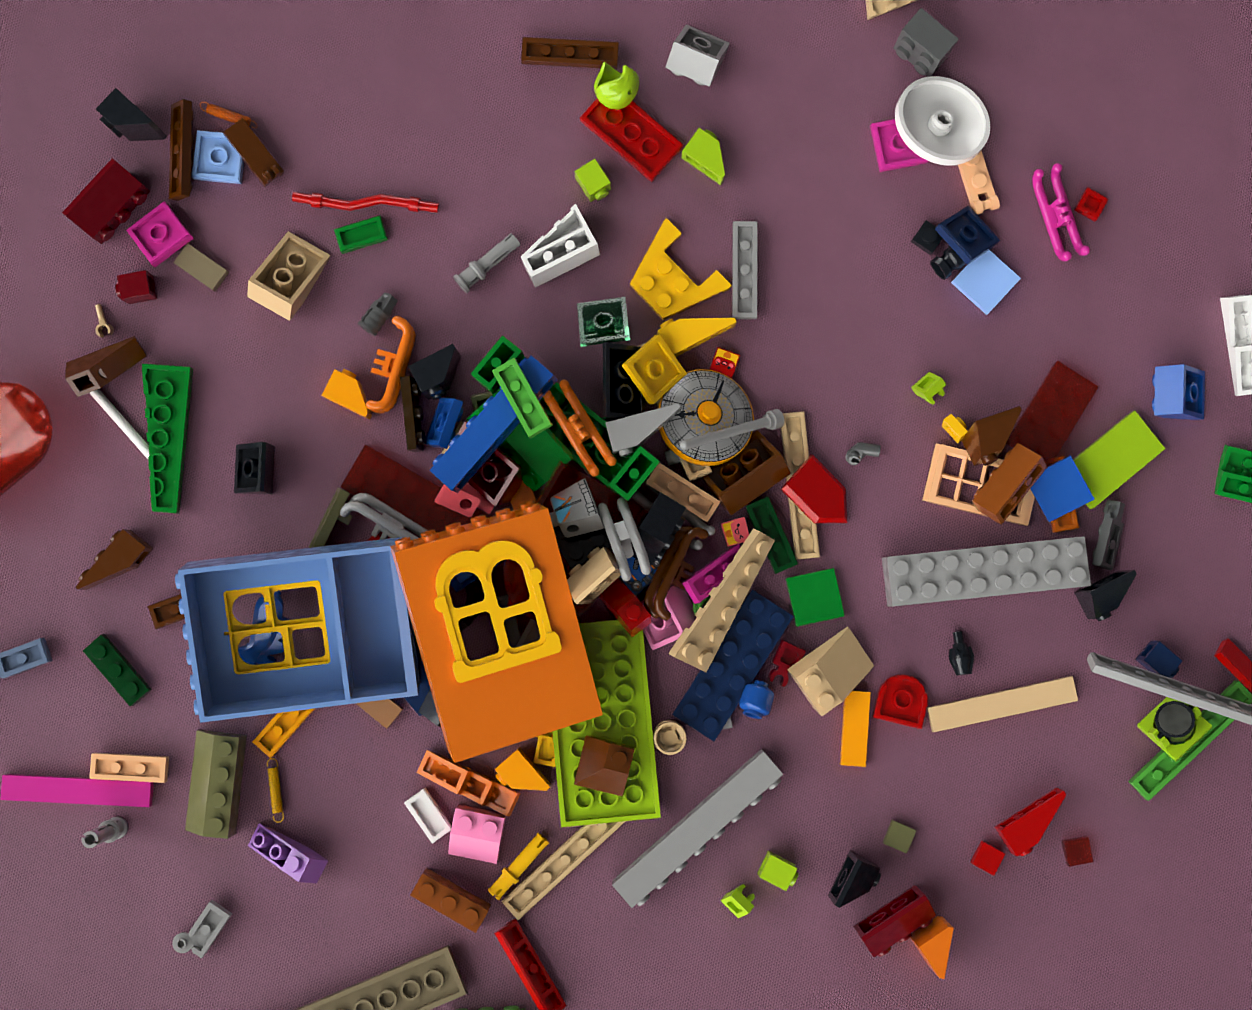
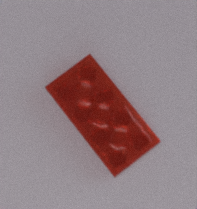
(1053, 412)

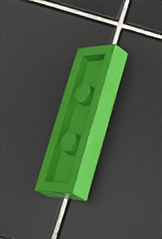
(522, 398)

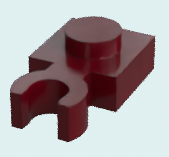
(785, 657)

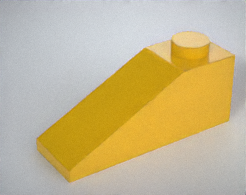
(689, 333)

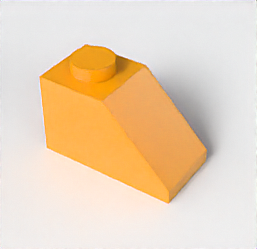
(347, 392)
(521, 773)

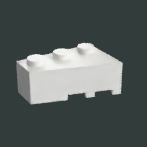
(561, 249)

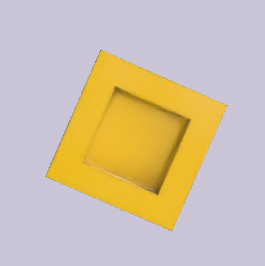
(955, 427)

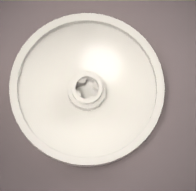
(942, 120)

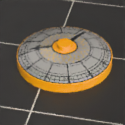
(706, 404)

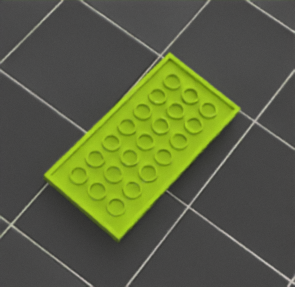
(623, 694)

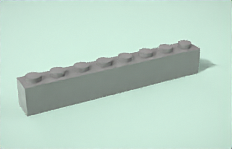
(696, 829)

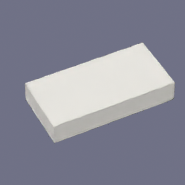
(428, 815)

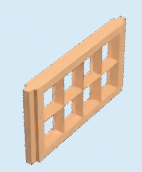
(936, 474)

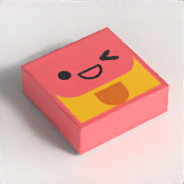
(735, 531)

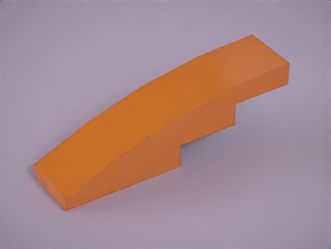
(468, 783)

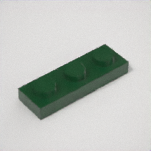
(766, 521)
(117, 670)

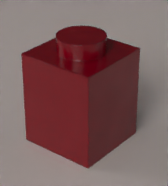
(136, 287)

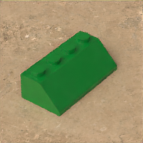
(535, 455)

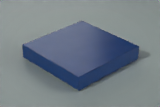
(1061, 489)

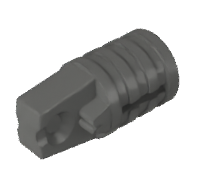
(378, 314)

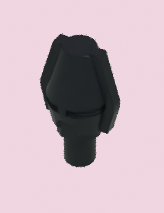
(961, 655)

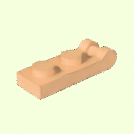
(977, 183)

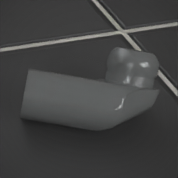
(860, 450)

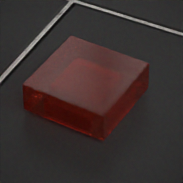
(1077, 851)

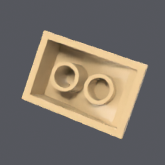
(287, 275)
(594, 576)
(831, 671)

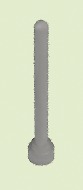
(771, 420)

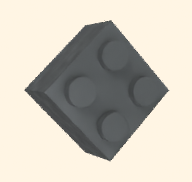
(925, 43)

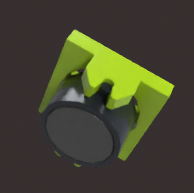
(1174, 724)

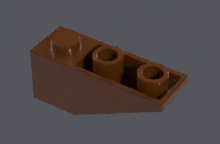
(102, 366)
(121, 556)

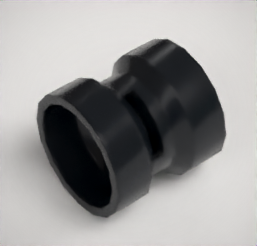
(946, 263)

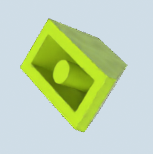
(705, 155)

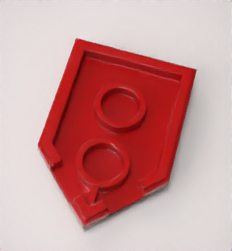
(817, 493)

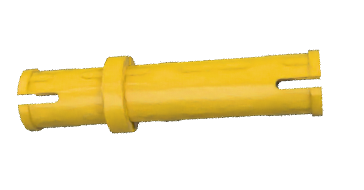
(518, 866)

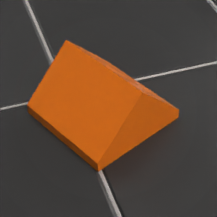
(935, 944)

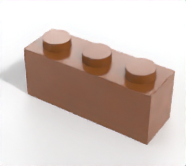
(1009, 483)
(450, 900)

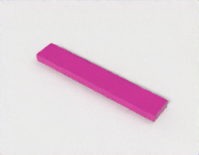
(76, 790)

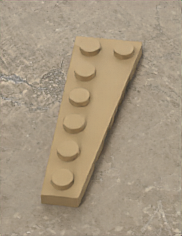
(702, 640)

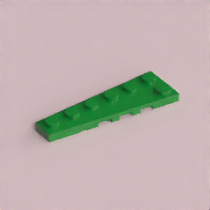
(167, 416)

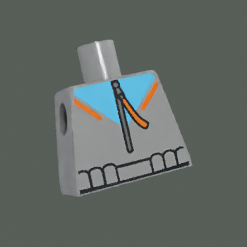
(575, 510)

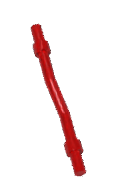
(318, 201)

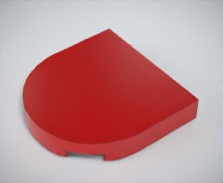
(901, 701)

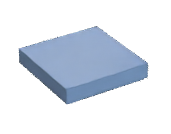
(216, 159)
(986, 281)

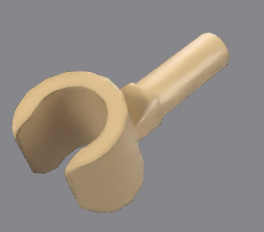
(102, 322)

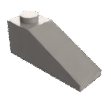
(635, 430)

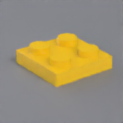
(654, 369)

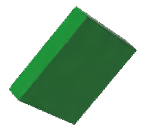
(814, 597)

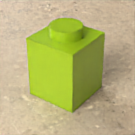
(593, 181)
(778, 871)

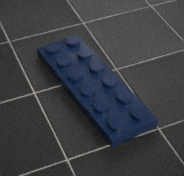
(737, 662)

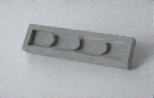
(744, 269)

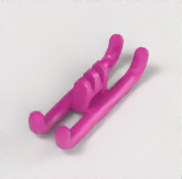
(1058, 214)

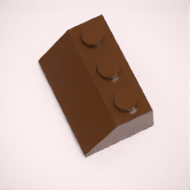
(747, 474)

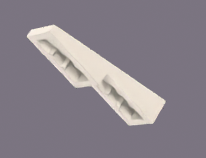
(1238, 331)

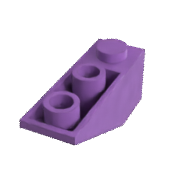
(288, 855)

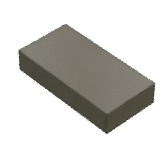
(201, 267)

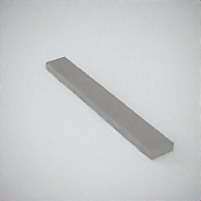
(1170, 687)

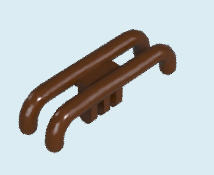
(670, 571)

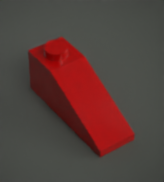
(626, 607)
(1028, 825)

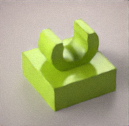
(929, 386)
(737, 902)

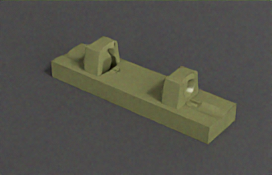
(330, 517)

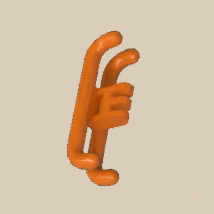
(393, 367)
(579, 428)

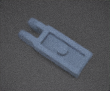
(24, 658)

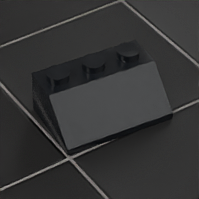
(620, 393)

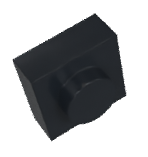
(927, 238)

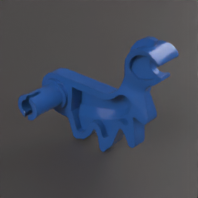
(264, 644)

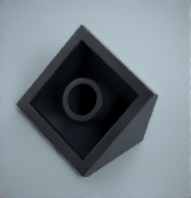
(254, 468)

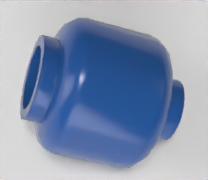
(756, 700)

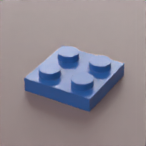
(443, 422)

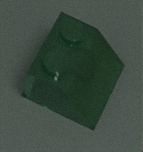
(603, 321)

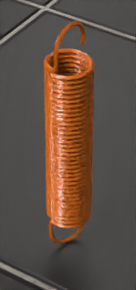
(226, 114)

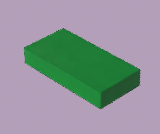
(361, 234)

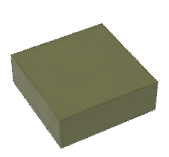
(899, 836)

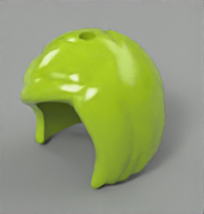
(614, 88)

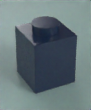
(1159, 659)

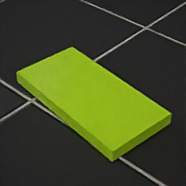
(1117, 456)

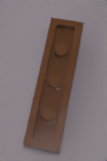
(569, 52)
(180, 150)

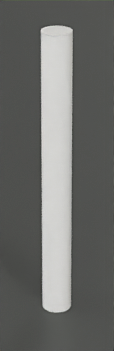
(121, 422)

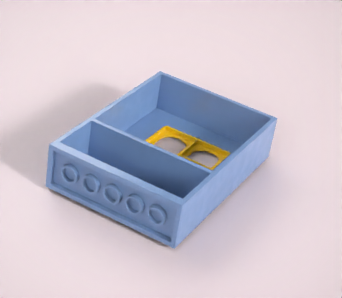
(361, 620)

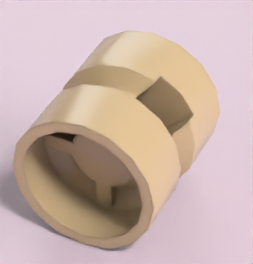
(669, 737)

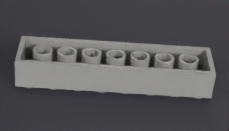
(986, 571)

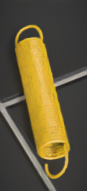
(275, 794)

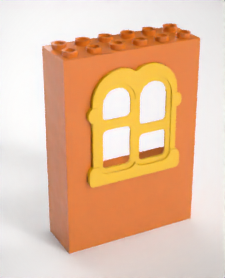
(519, 688)

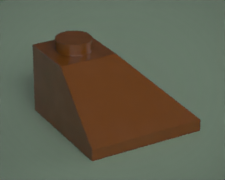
(989, 436)
(604, 765)

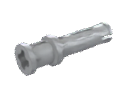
(478, 269)
(106, 832)

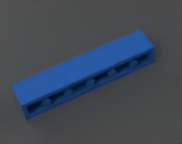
(487, 431)

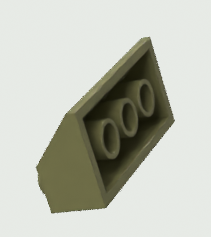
(215, 784)

